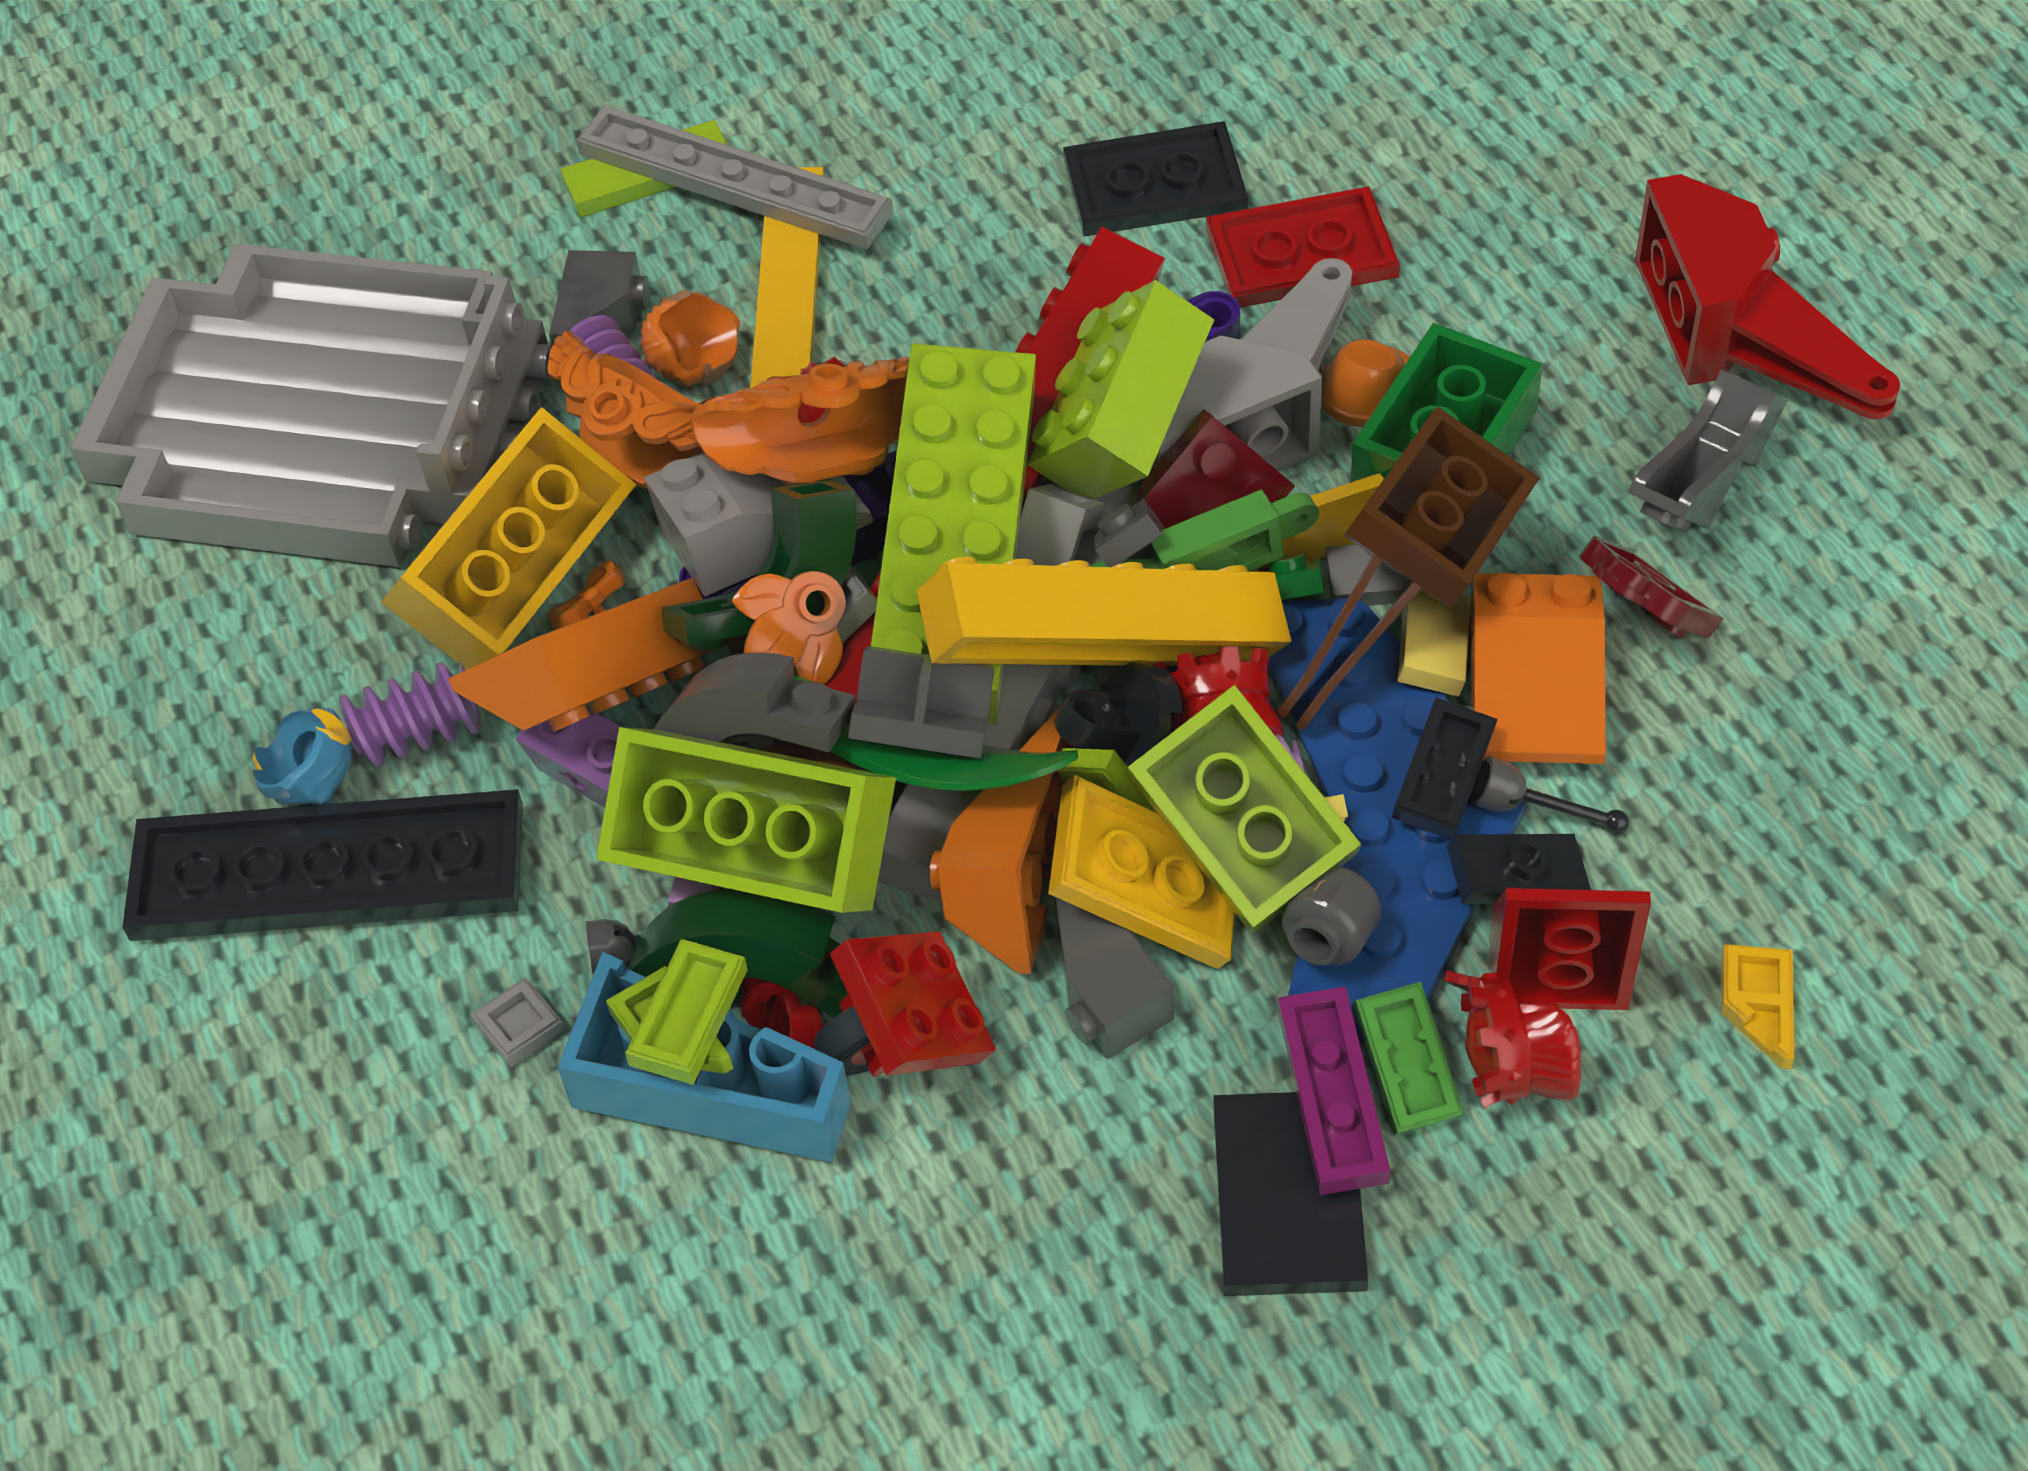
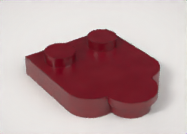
(1208, 471)
(1648, 587)

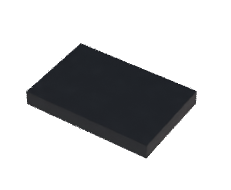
(1155, 178)
(1271, 1215)

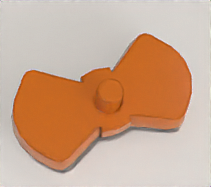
(599, 585)

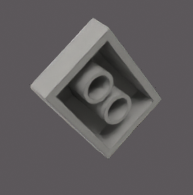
(1270, 378)

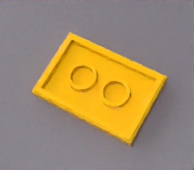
(1136, 874)

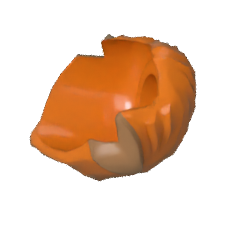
(690, 338)

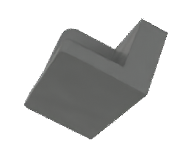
(921, 702)

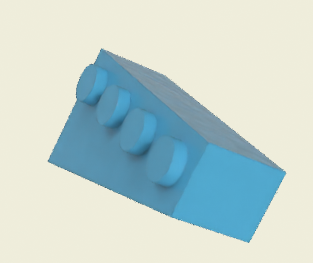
(772, 1099)

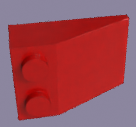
(1569, 945)

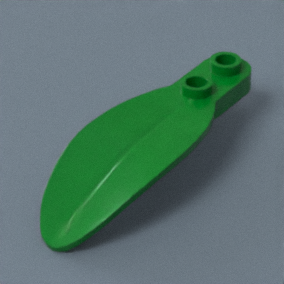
(949, 771)

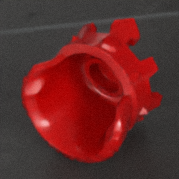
(1209, 676)
(1516, 1044)

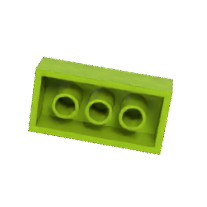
(746, 819)

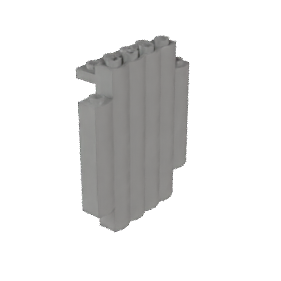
(312, 402)

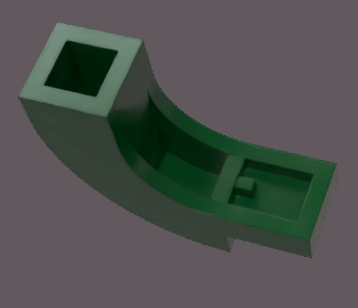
(811, 533)
(777, 937)

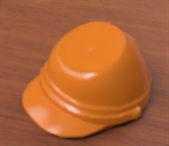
(1359, 379)

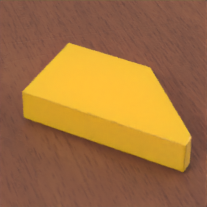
(1760, 998)

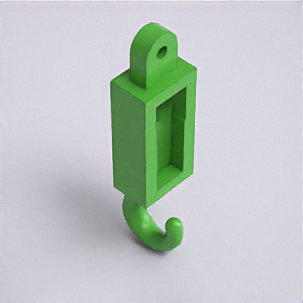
(1236, 533)

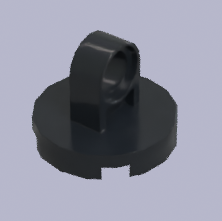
(1126, 717)

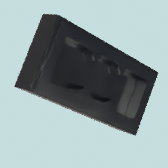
(1444, 768)
(1493, 862)

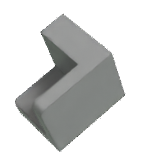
(1054, 524)

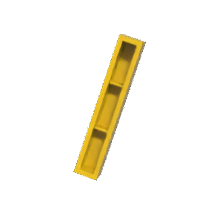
(1096, 613)

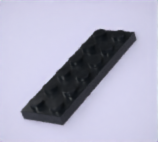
(324, 865)

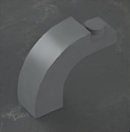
(758, 697)

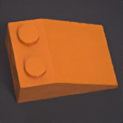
(1540, 665)

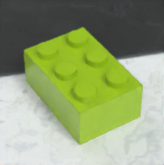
(1119, 391)
(1243, 808)

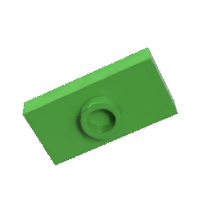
(1407, 1058)

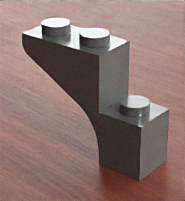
(1699, 465)

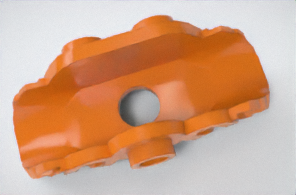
(622, 409)
(762, 433)

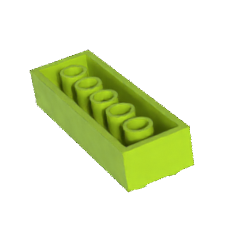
(954, 480)

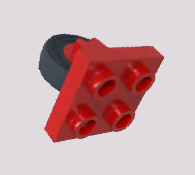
(903, 1008)

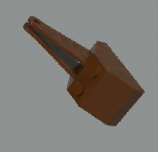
(1431, 526)

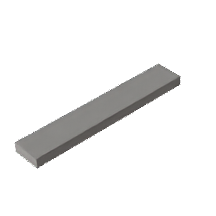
(736, 177)

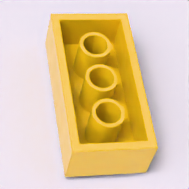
(509, 542)

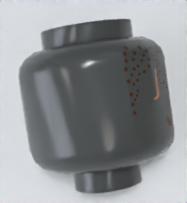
(1332, 917)

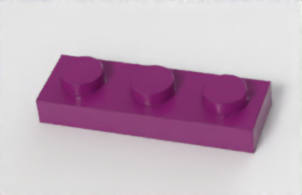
(1333, 1091)

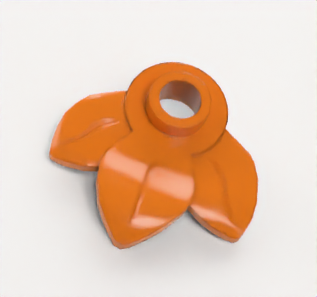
(787, 627)

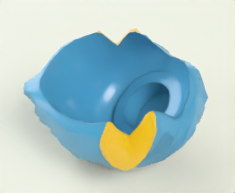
(304, 759)

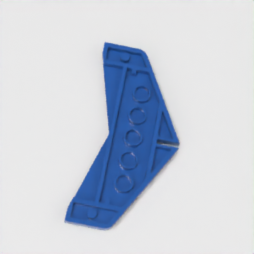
(1363, 749)

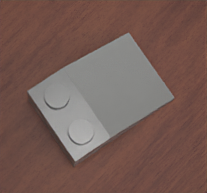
(719, 519)

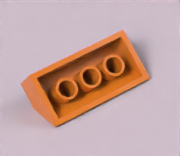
(585, 664)

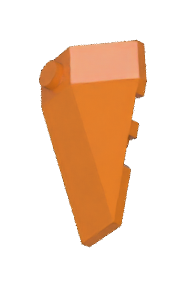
(996, 858)

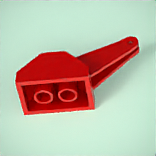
(1723, 304)

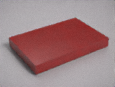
(1275, 245)

